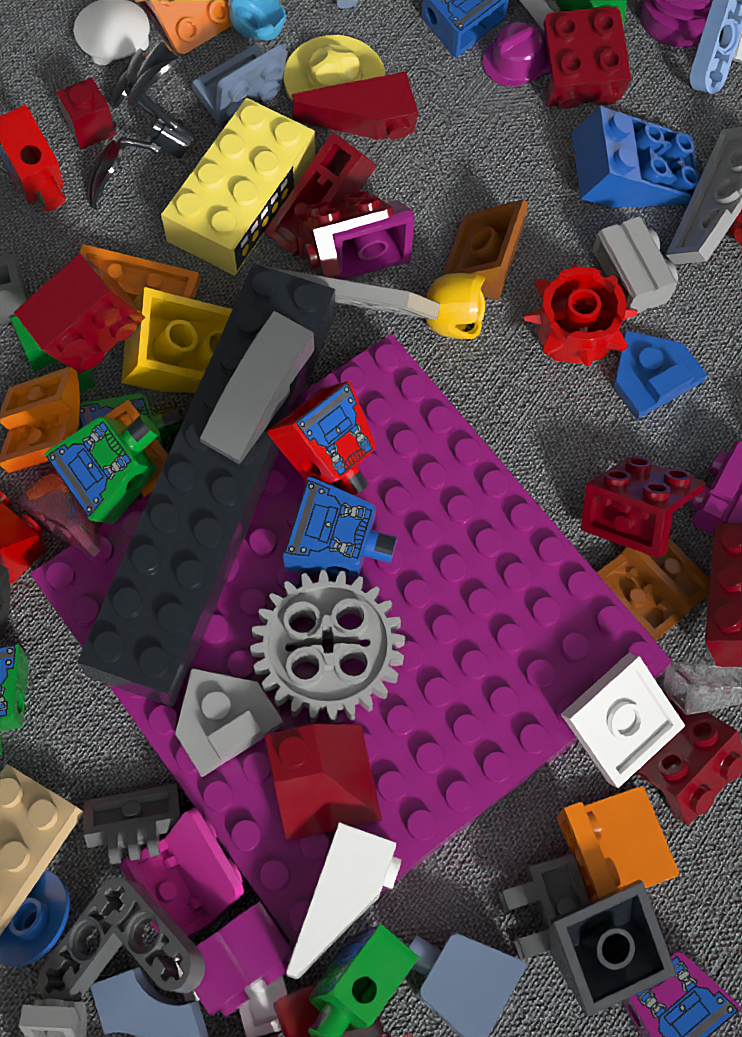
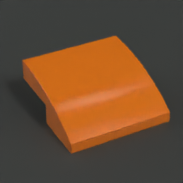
(39, 417)

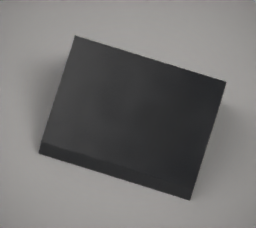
(610, 948)

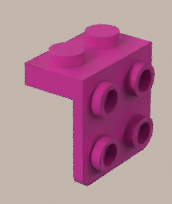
(189, 875)

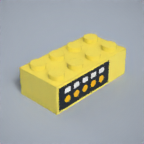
(239, 186)

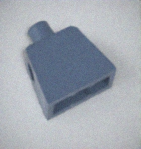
(466, 982)

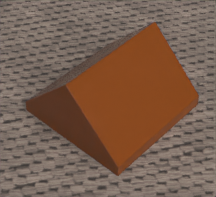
(488, 245)

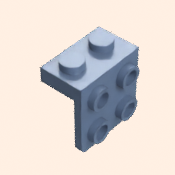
(241, 77)

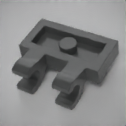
(556, 889)

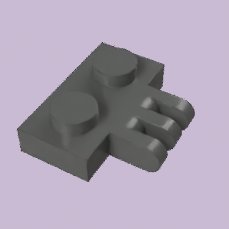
(132, 820)

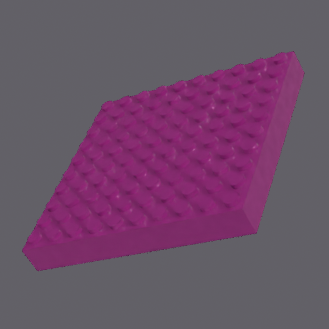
(493, 619)

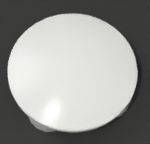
(111, 30)

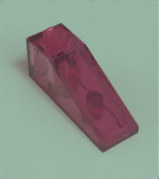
(60, 514)

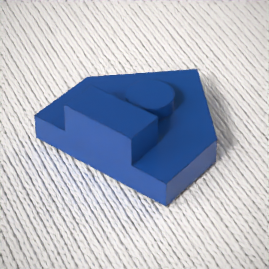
(654, 372)

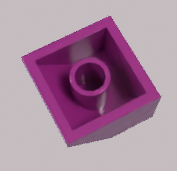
(375, 244)

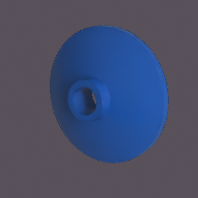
(36, 922)

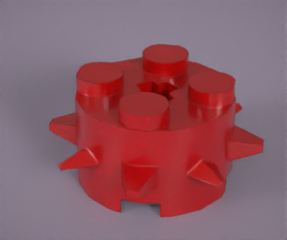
(580, 315)

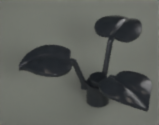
(163, 130)

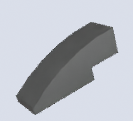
(258, 387)

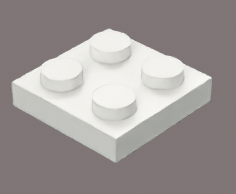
(623, 719)

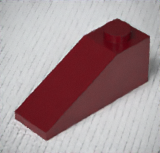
(365, 108)
(329, 178)

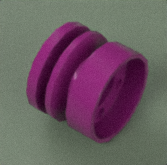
(675, 21)

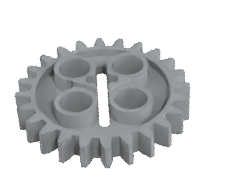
(330, 687)

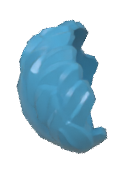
(257, 18)

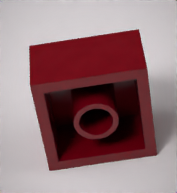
(79, 315)

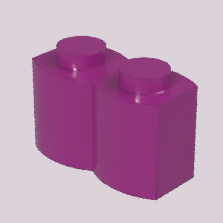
(240, 957)

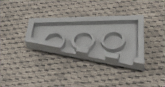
(713, 203)

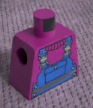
(681, 1005)

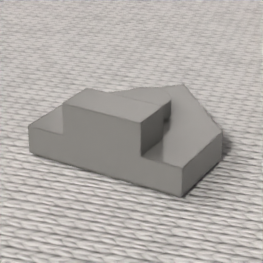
(223, 718)

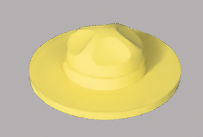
(330, 62)

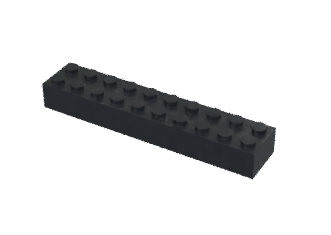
(197, 511)

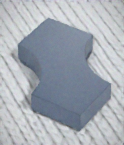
(134, 1007)

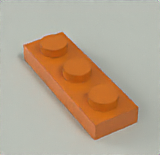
(136, 273)

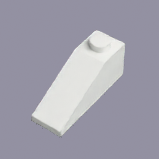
(347, 887)

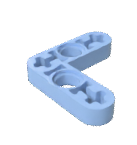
(714, 58)

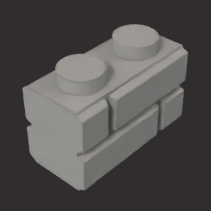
(635, 259)

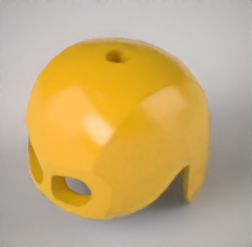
(460, 305)

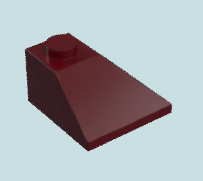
(322, 779)

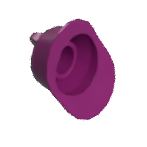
(517, 55)

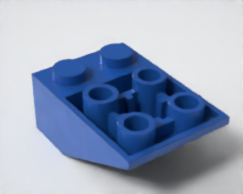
(633, 162)

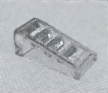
(703, 686)

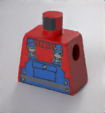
(30, 159)
(327, 437)

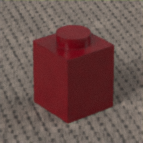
(86, 113)

